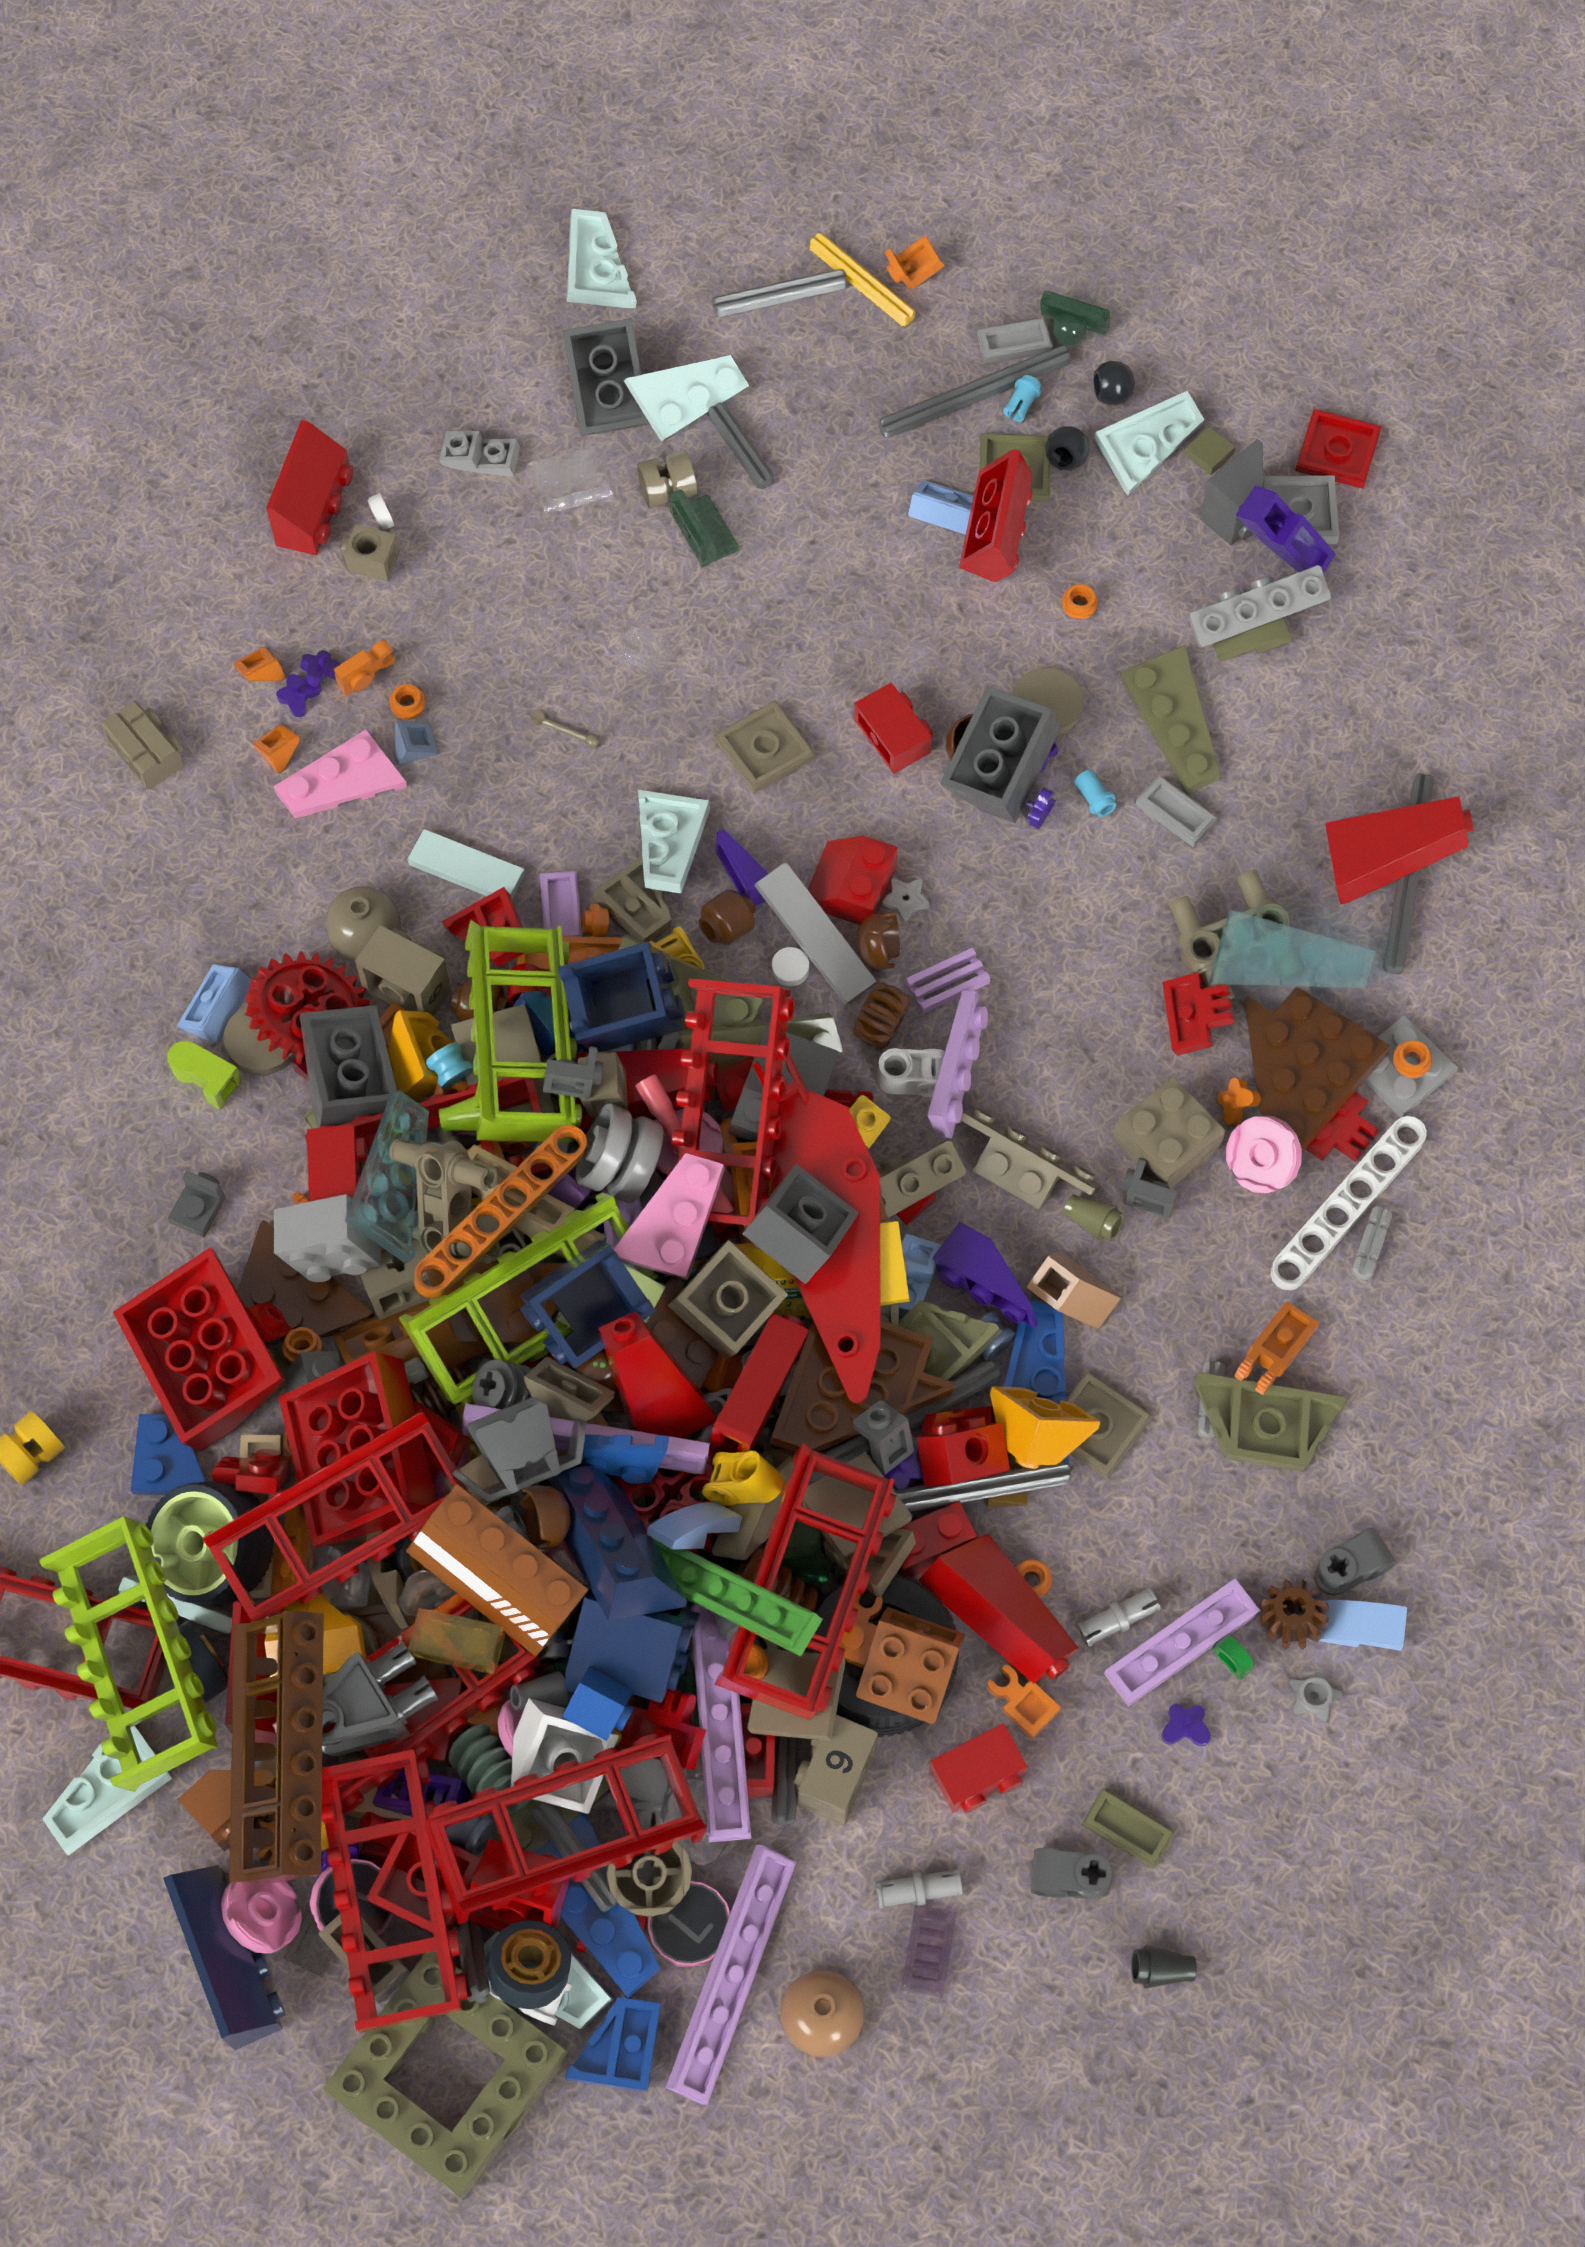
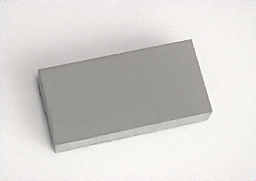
(1014, 340)
(1176, 811)

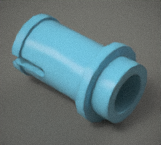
(1026, 391)
(1100, 801)

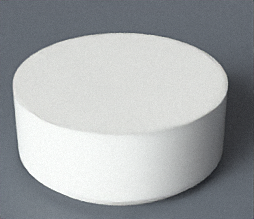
(380, 512)
(790, 966)

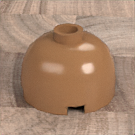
(822, 2013)

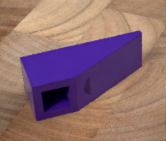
(976, 1265)

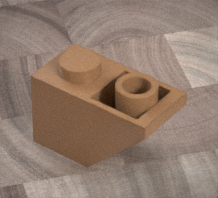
(1073, 1290)

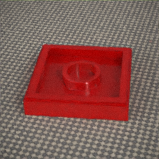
(1338, 448)

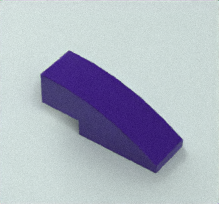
(1284, 531)

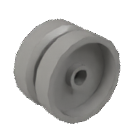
(620, 1153)

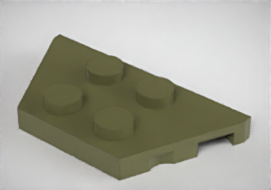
(955, 1335)
(1268, 1428)

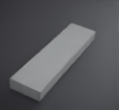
(815, 933)

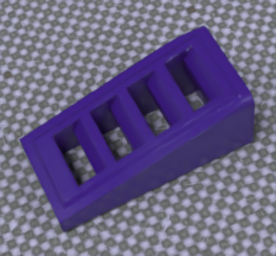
(740, 866)
(445, 1790)

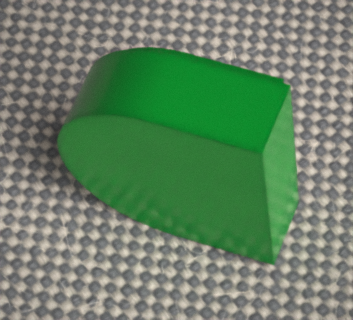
(1234, 1656)

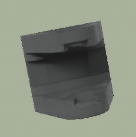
(363, 1709)

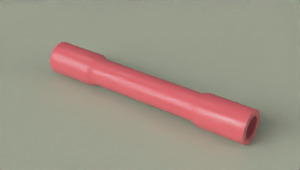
(662, 1109)

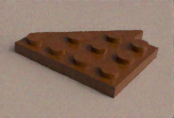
(1308, 1060)
(817, 1403)

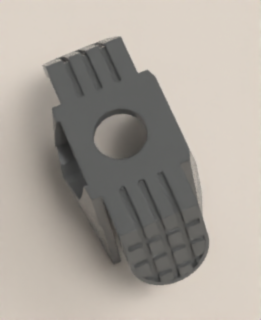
(521, 1447)

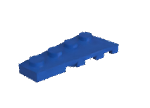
(1039, 1356)
(611, 1935)

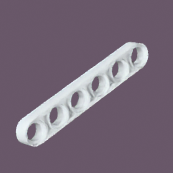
(1348, 1202)

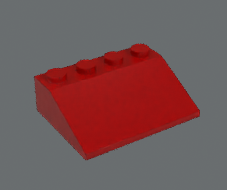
(200, 1350)
(345, 1413)

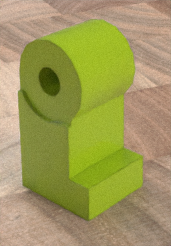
(203, 1068)

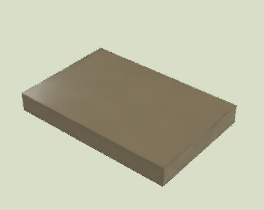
(513, 1043)

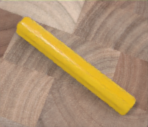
(863, 279)

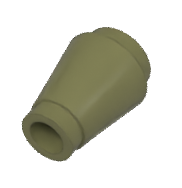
(1095, 1217)

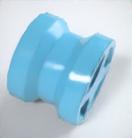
(449, 1065)

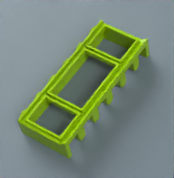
(516, 1125)
(509, 1266)
(97, 1668)

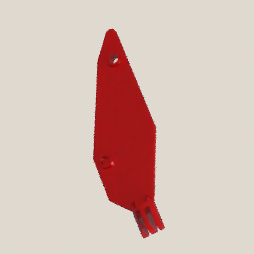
(847, 1287)

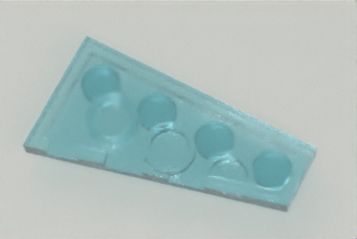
(1276, 954)
(387, 1189)

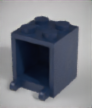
(613, 999)
(589, 1294)
(636, 1651)

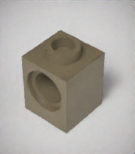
(375, 564)
(612, 1084)

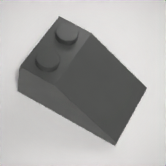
(598, 364)
(346, 1064)
(815, 1067)

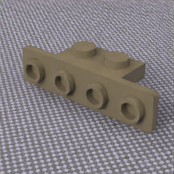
(1021, 1166)
(911, 1178)

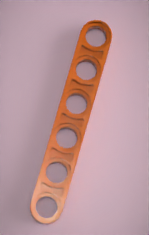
(497, 1207)

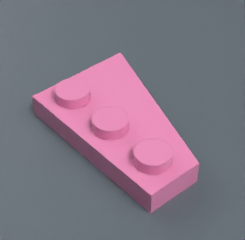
(342, 775)
(674, 1220)

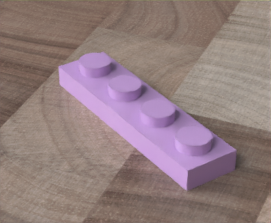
(956, 1064)
(1181, 1642)

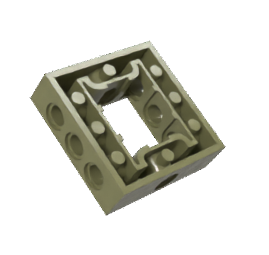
(465, 2153)

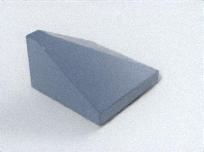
(413, 741)

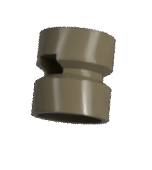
(666, 477)

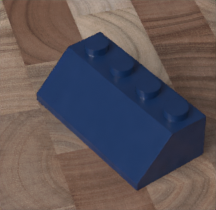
(614, 1547)
(227, 1970)

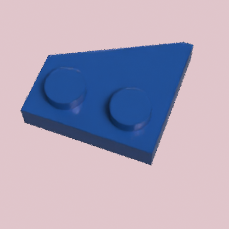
(161, 1458)
(622, 1458)
(621, 2048)

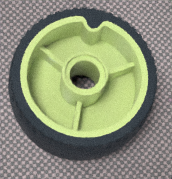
(188, 1564)

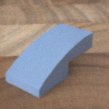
(919, 1269)
(689, 1525)
(1365, 1624)

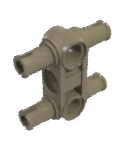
(1209, 936)
(444, 1190)

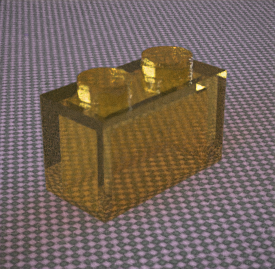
(456, 1641)

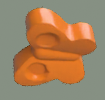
(1236, 1099)

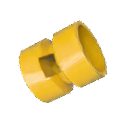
(16, 1459)

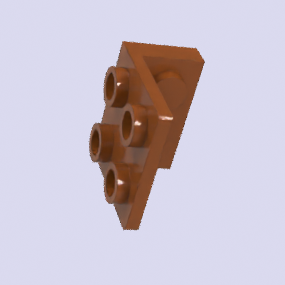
(909, 1665)

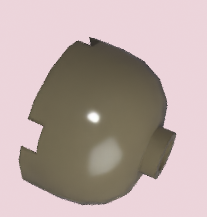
(356, 916)
(651, 1881)

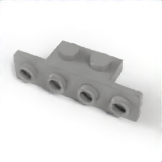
(1258, 606)

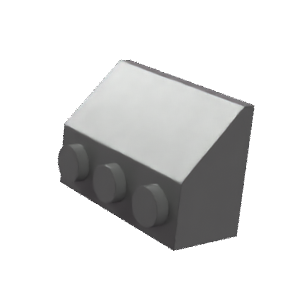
(1001, 753)

